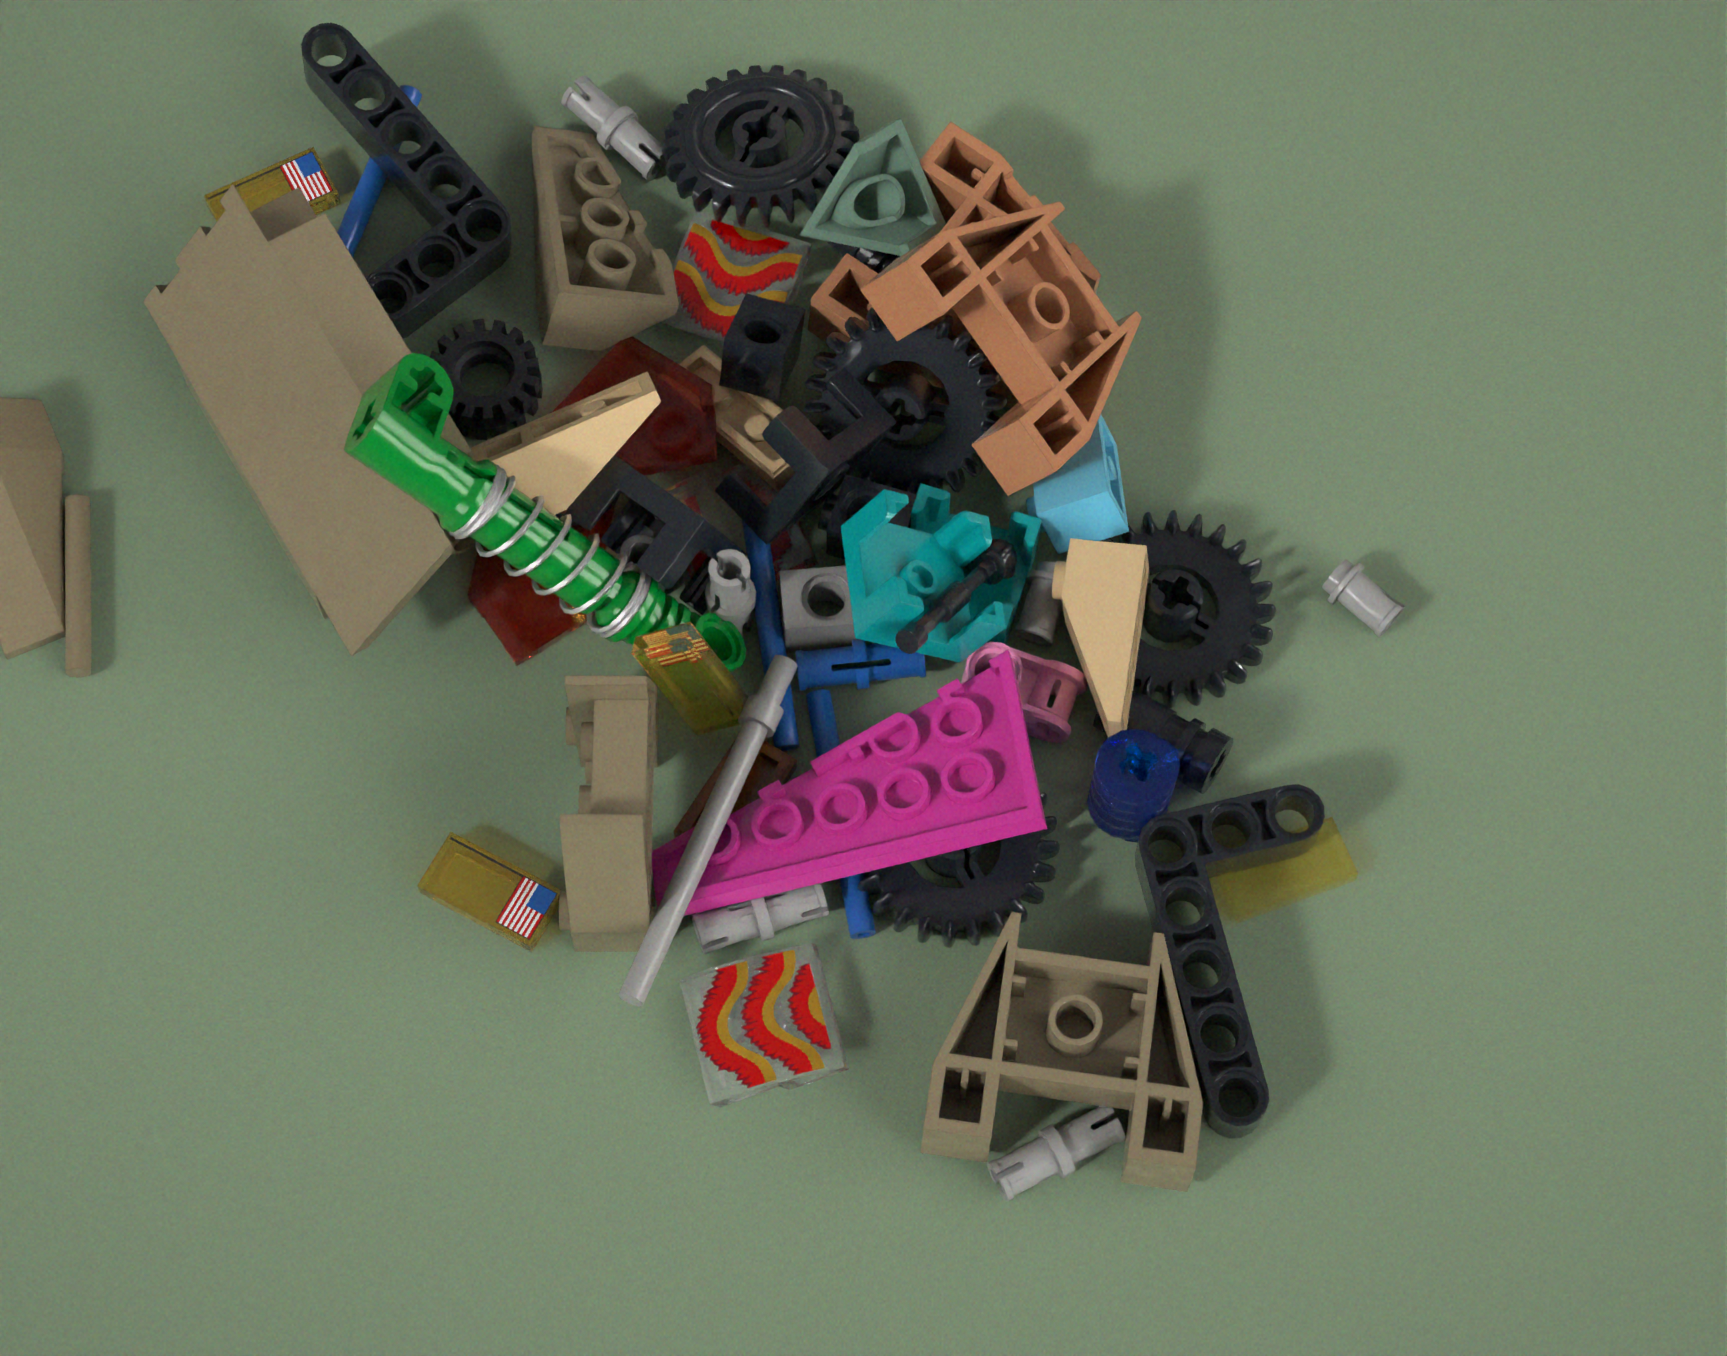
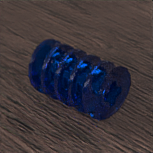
(1132, 782)

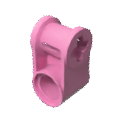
(1036, 683)

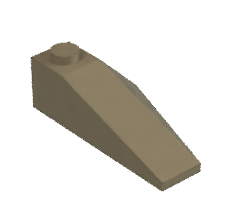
(592, 259)
(30, 528)

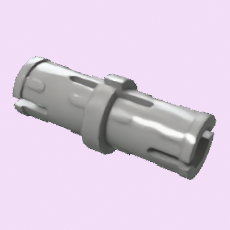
(615, 127)
(730, 589)
(758, 917)
(1056, 1151)

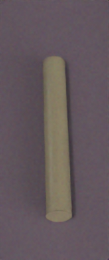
(78, 586)

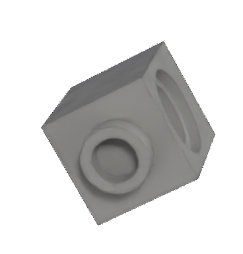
(799, 593)

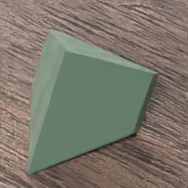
(878, 197)

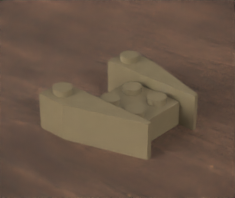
(610, 838)
(1071, 1035)

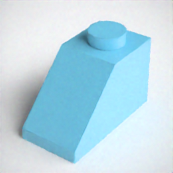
(1083, 495)

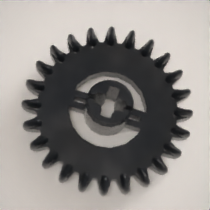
(761, 168)
(963, 415)
(1185, 563)
(979, 900)

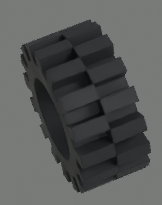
(497, 348)

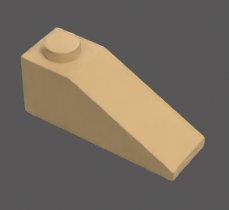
(571, 445)
(1104, 610)

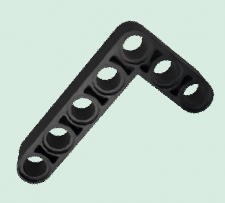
(415, 176)
(1206, 940)

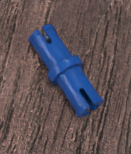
(816, 671)

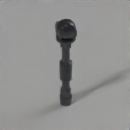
(989, 567)

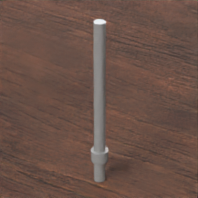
(758, 720)

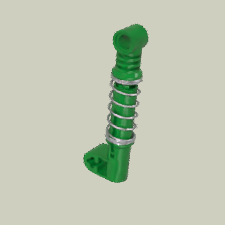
(402, 442)

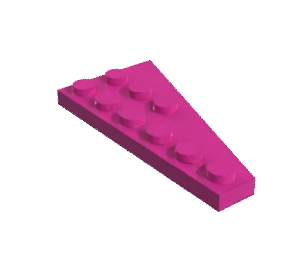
(884, 798)

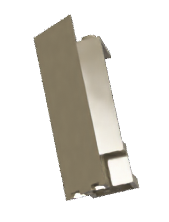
(278, 355)

